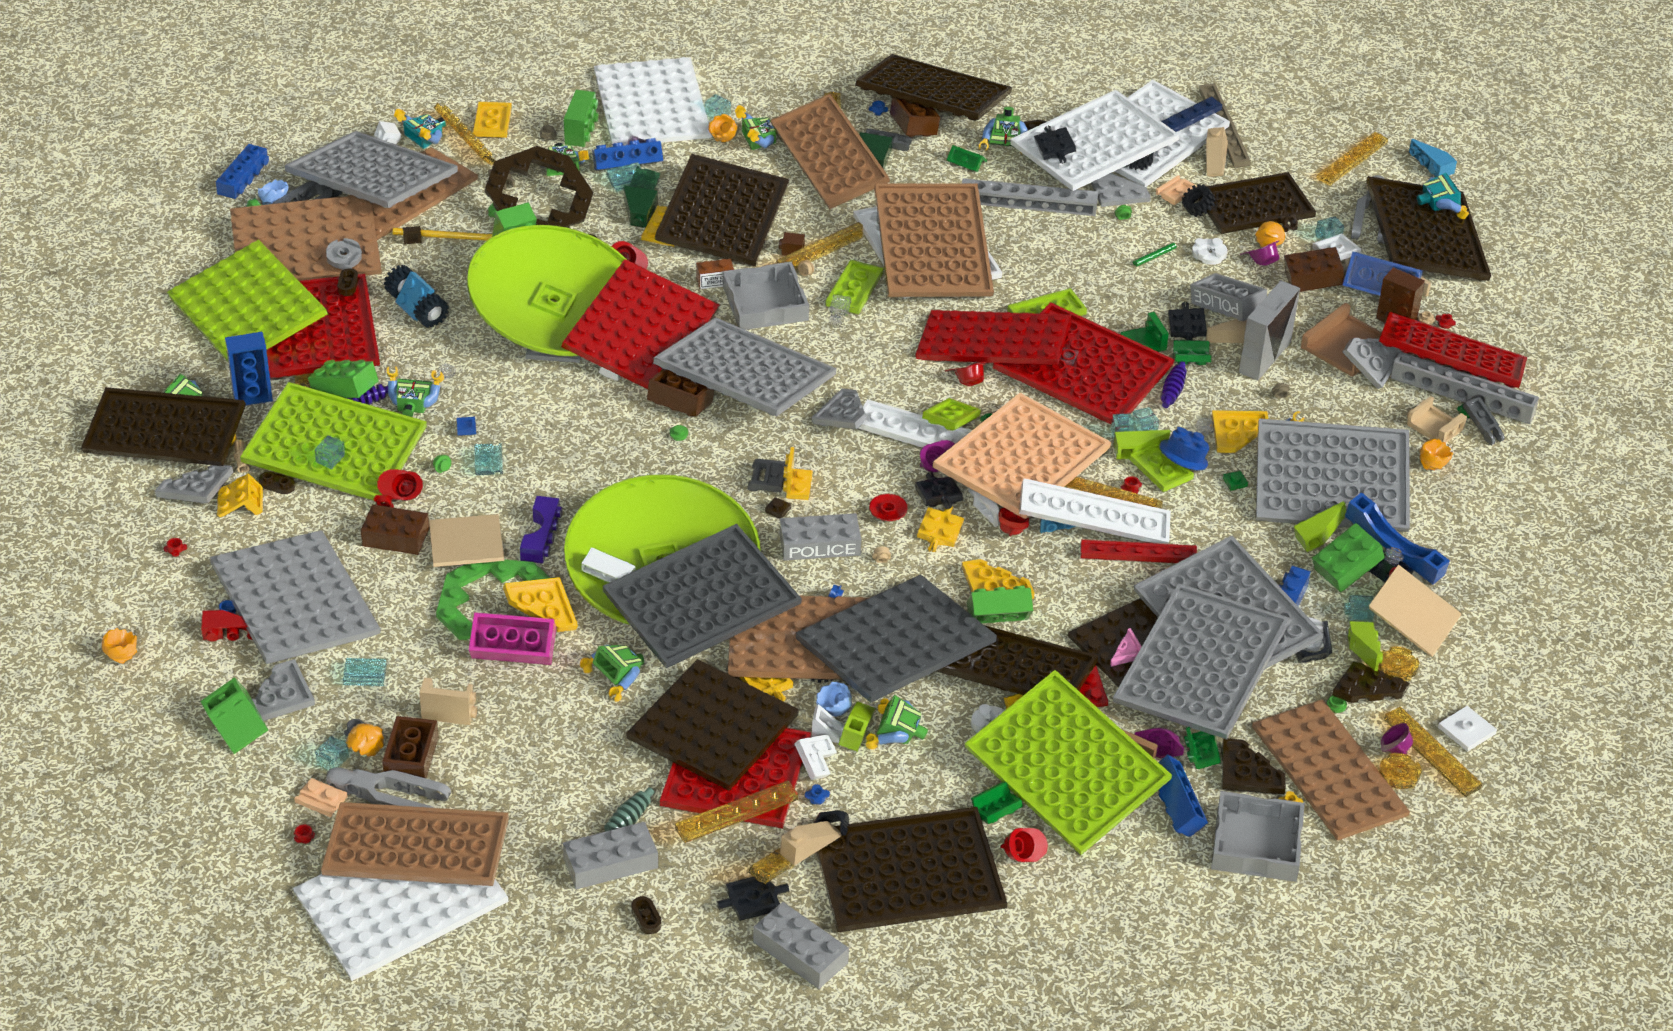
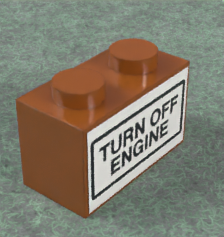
(710, 273)

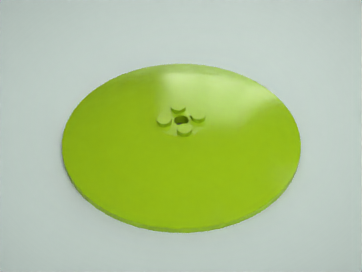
(528, 267)
(645, 522)

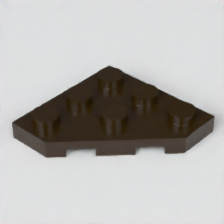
(1364, 682)
(1249, 770)

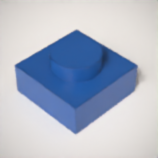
(466, 426)

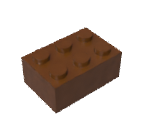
(914, 118)
(1314, 269)
(1400, 295)
(679, 393)
(395, 529)
(411, 746)

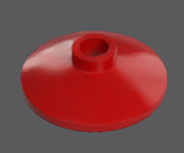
(888, 507)

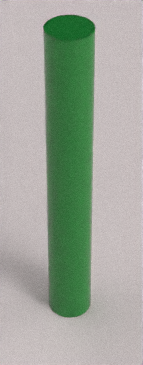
(1155, 254)

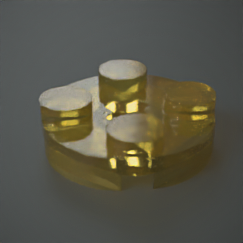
(1408, 667)
(1410, 769)

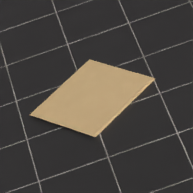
(466, 540)
(1414, 610)

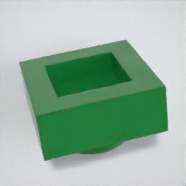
(1235, 480)

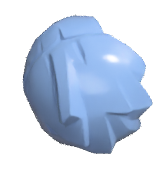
(272, 191)
(835, 698)

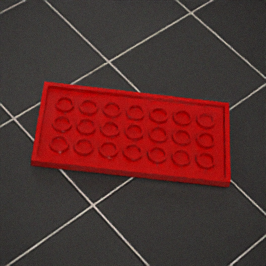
(994, 337)
(1453, 350)

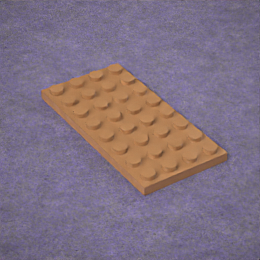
(829, 151)
(402, 212)
(1330, 769)
(415, 844)

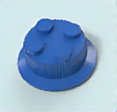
(1186, 449)

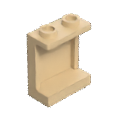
(1434, 422)
(446, 704)

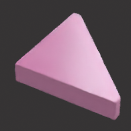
(1127, 649)

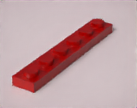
(1136, 551)

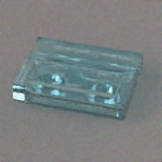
(621, 176)
(488, 459)
(365, 671)

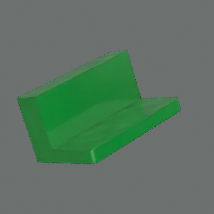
(965, 158)

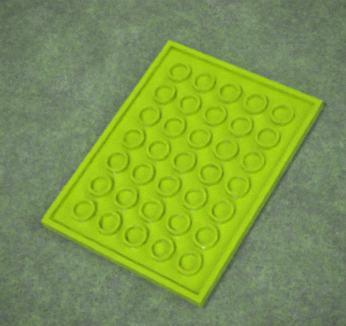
(247, 296)
(305, 417)
(1068, 762)

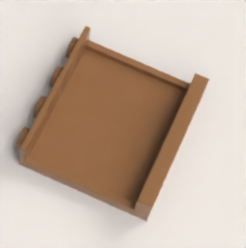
(1331, 336)

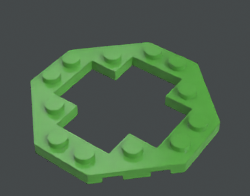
(454, 595)

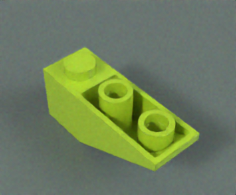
(1133, 441)
(1317, 529)
(1364, 643)
(856, 726)

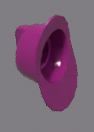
(1265, 255)
(933, 451)
(1397, 739)

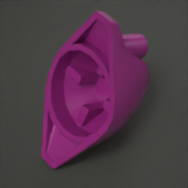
(1167, 741)

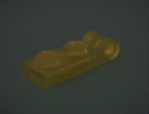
(770, 867)

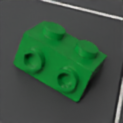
(1191, 351)
(1202, 749)
(996, 803)

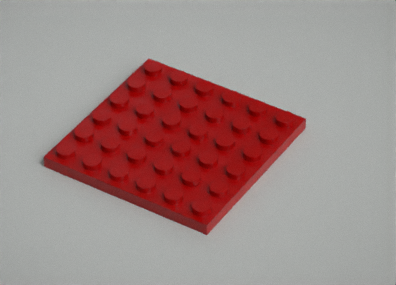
(776, 765)

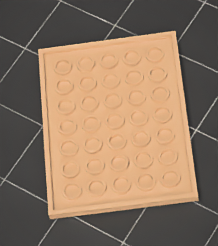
(1018, 444)

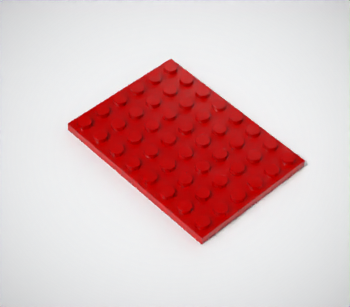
(635, 321)
(339, 336)
(1108, 374)

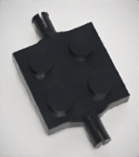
(1055, 143)
(1187, 322)
(938, 491)
(752, 897)

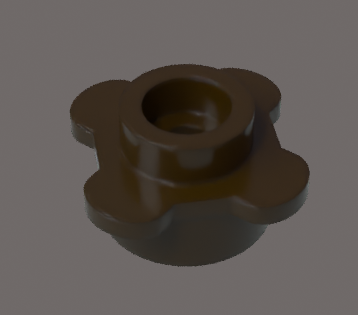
(1293, 222)

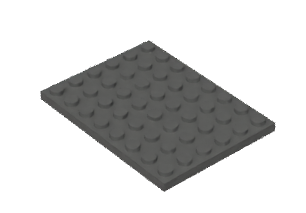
(701, 595)
(895, 638)

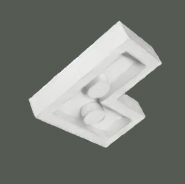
(813, 752)

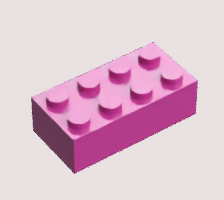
(512, 638)

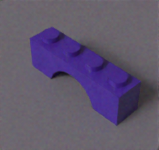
(536, 545)

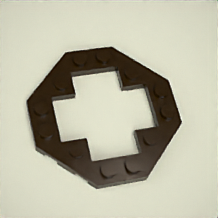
(521, 162)

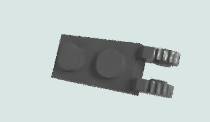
(899, 142)
(1484, 420)

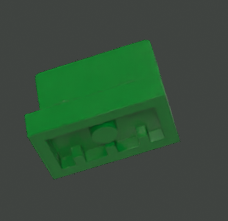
(1152, 335)

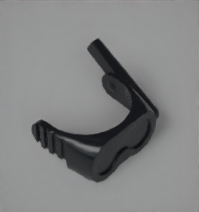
(1304, 656)
(835, 816)

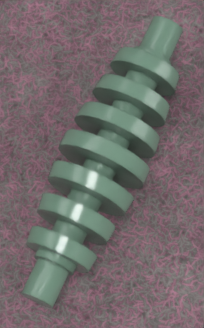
(630, 810)

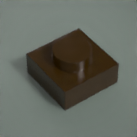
(412, 235)
(778, 507)

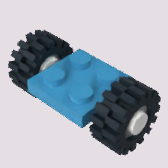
(416, 296)

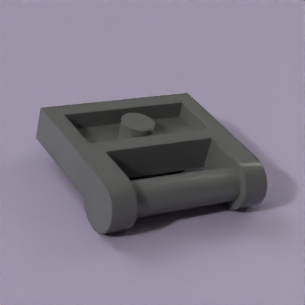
(773, 476)

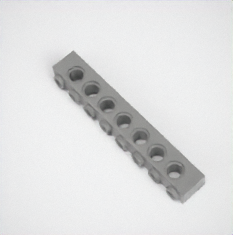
(1036, 197)
(1464, 387)

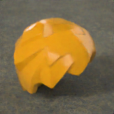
(723, 128)
(1269, 233)
(1435, 454)
(119, 645)
(365, 739)

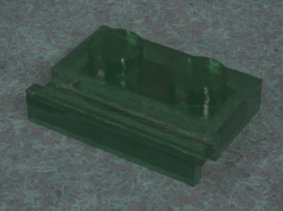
(645, 178)

